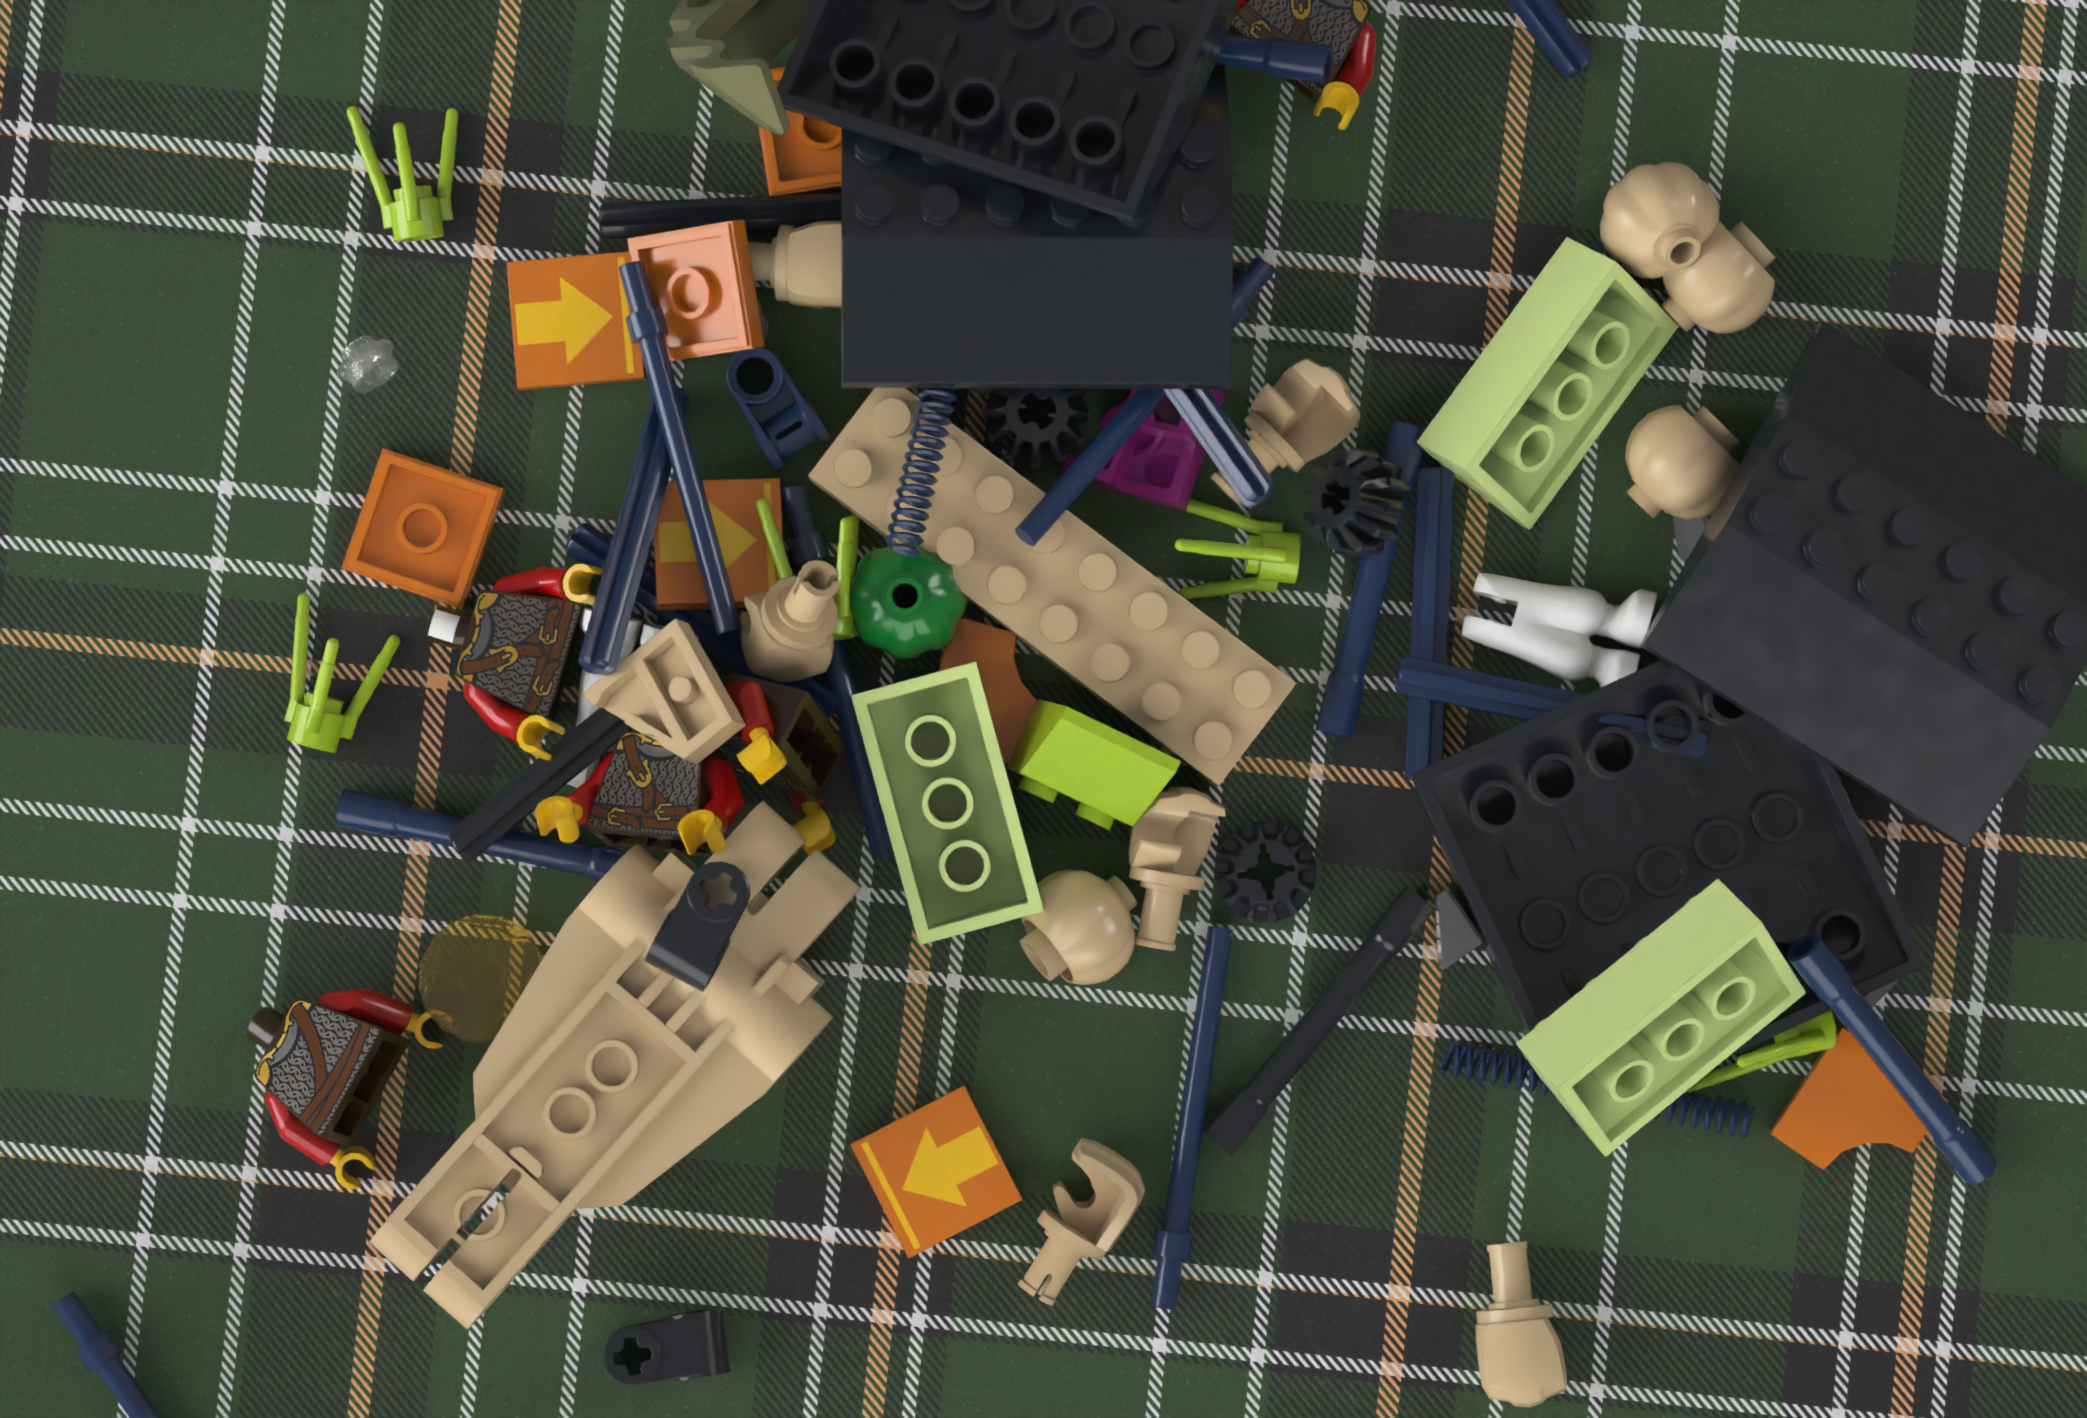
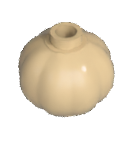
(1658, 219)
(1724, 285)
(1680, 462)
(1083, 927)

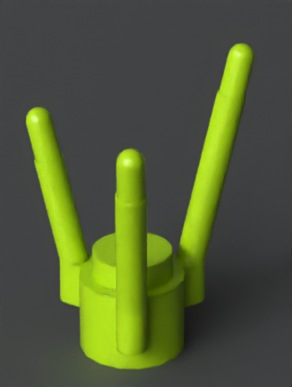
(415, 211)
(1270, 556)
(845, 567)
(318, 718)
(1801, 1040)

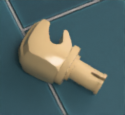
(802, 264)
(1298, 419)
(791, 625)
(1165, 855)
(1086, 1226)
(1514, 1338)

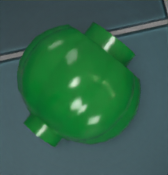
(911, 630)

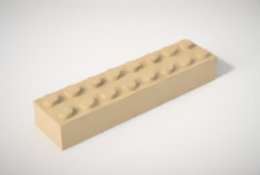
(1068, 594)

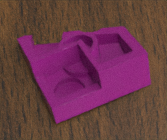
(1157, 460)

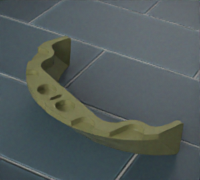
(730, 49)

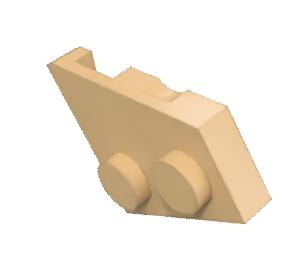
(671, 694)

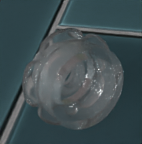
(367, 364)

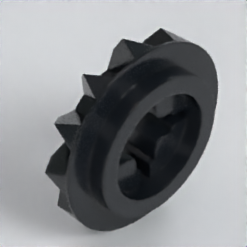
(1241, 852)

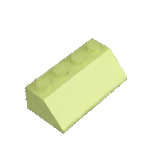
(1548, 382)
(1662, 1016)

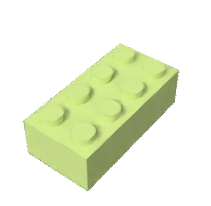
(947, 802)

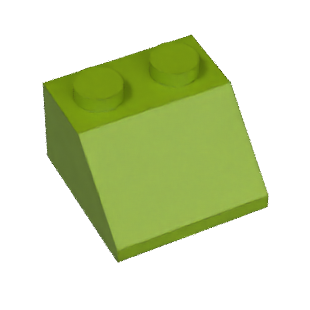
(1089, 764)

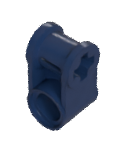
(776, 410)

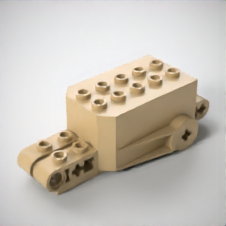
(618, 1064)

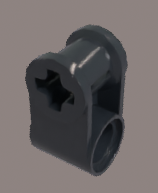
(695, 935)
(681, 1348)

